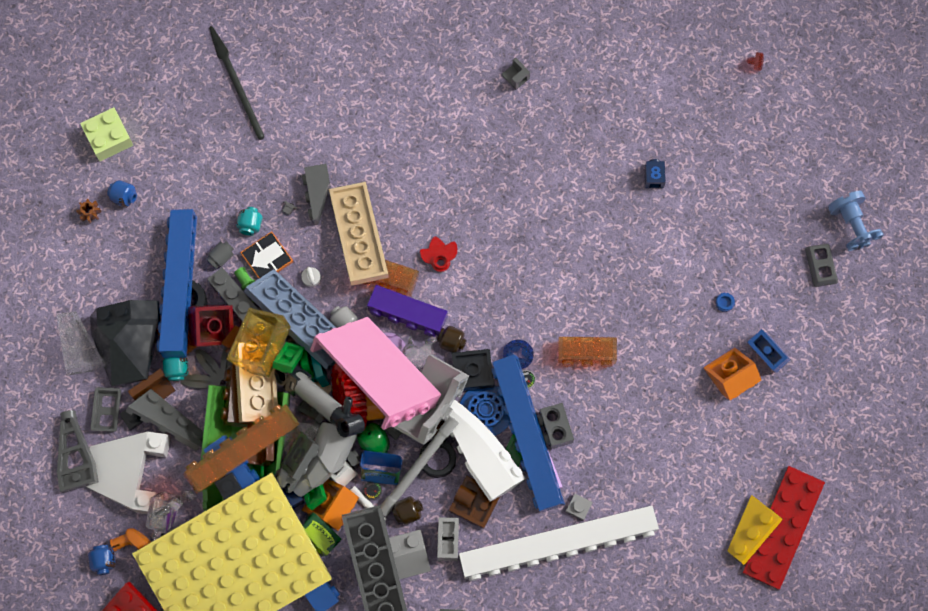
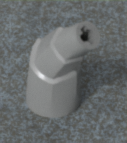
(330, 458)

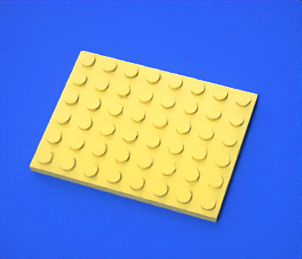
(235, 556)

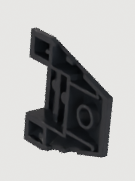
(125, 338)

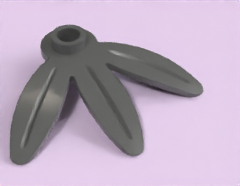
(211, 367)

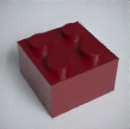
(209, 324)

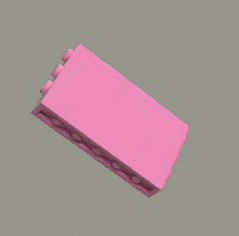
(379, 370)

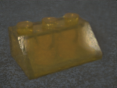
(259, 342)

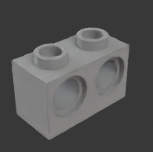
(448, 539)

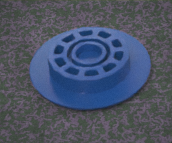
(487, 408)

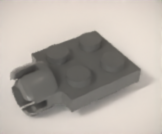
(296, 462)

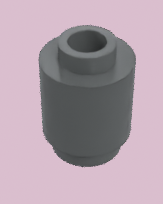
(220, 254)

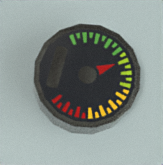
(372, 490)

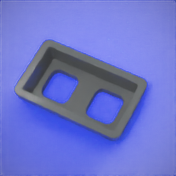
(815, 264)
(99, 410)

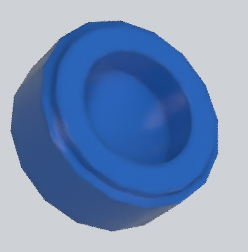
(725, 302)

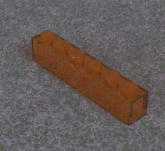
(240, 449)

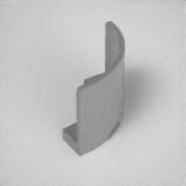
(449, 383)

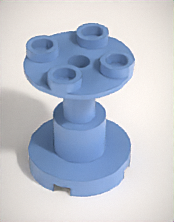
(852, 215)

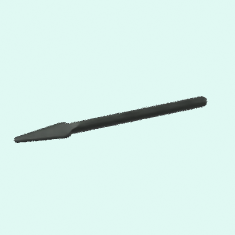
(223, 53)

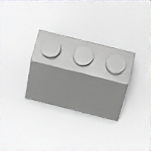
(410, 554)

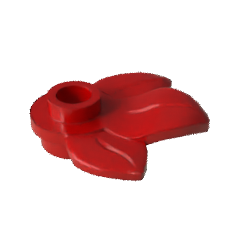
(439, 251)

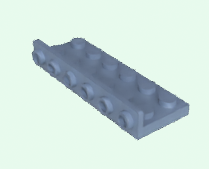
(277, 296)

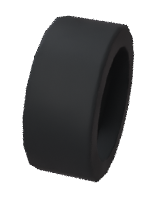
(450, 466)

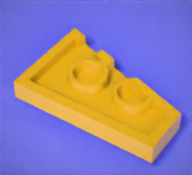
(753, 530)

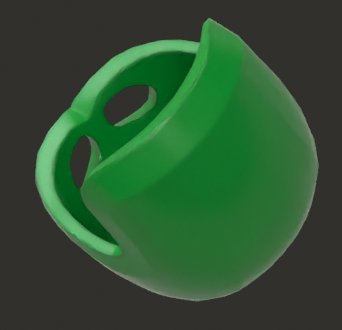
(376, 442)

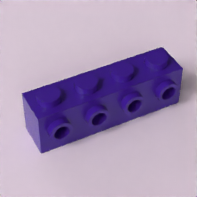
(407, 311)

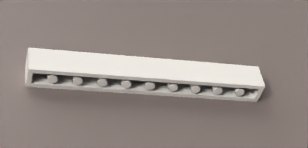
(558, 542)

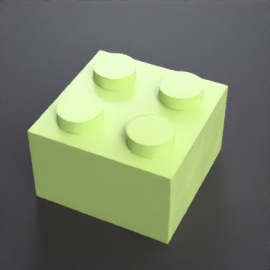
(106, 134)

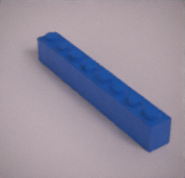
(178, 283)
(528, 434)

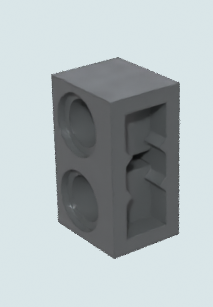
(560, 425)

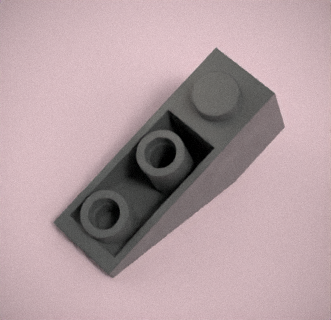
(318, 186)

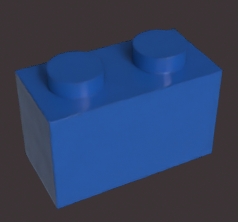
(769, 350)

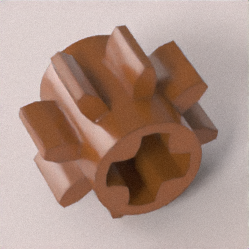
(92, 213)

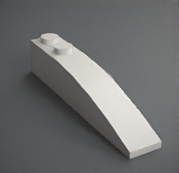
(484, 454)

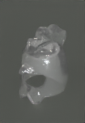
(418, 355)

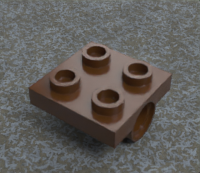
(472, 503)

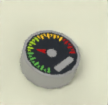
(530, 378)

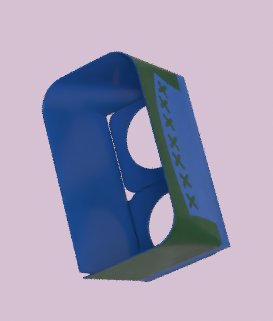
(380, 459)

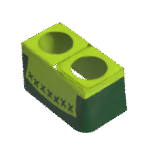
(320, 534)

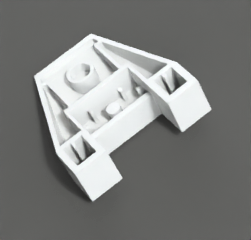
(122, 465)

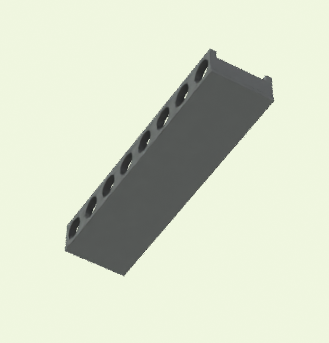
(373, 560)

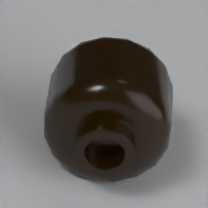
(451, 339)
(408, 510)

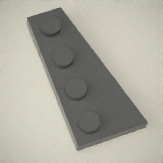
(159, 412)

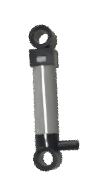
(300, 384)

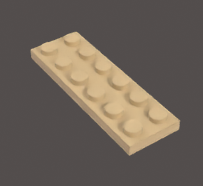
(358, 233)

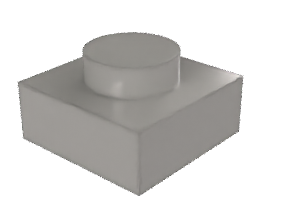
(579, 507)

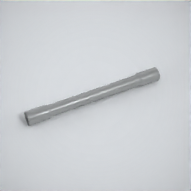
(444, 432)

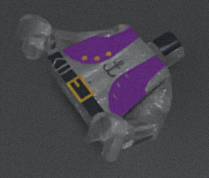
(163, 511)

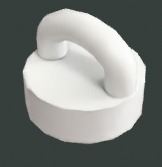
(311, 277)

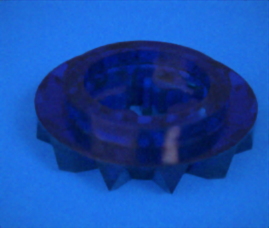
(515, 346)

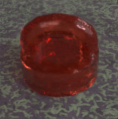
(757, 61)

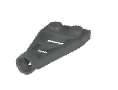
(79, 476)

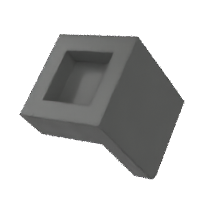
(516, 74)

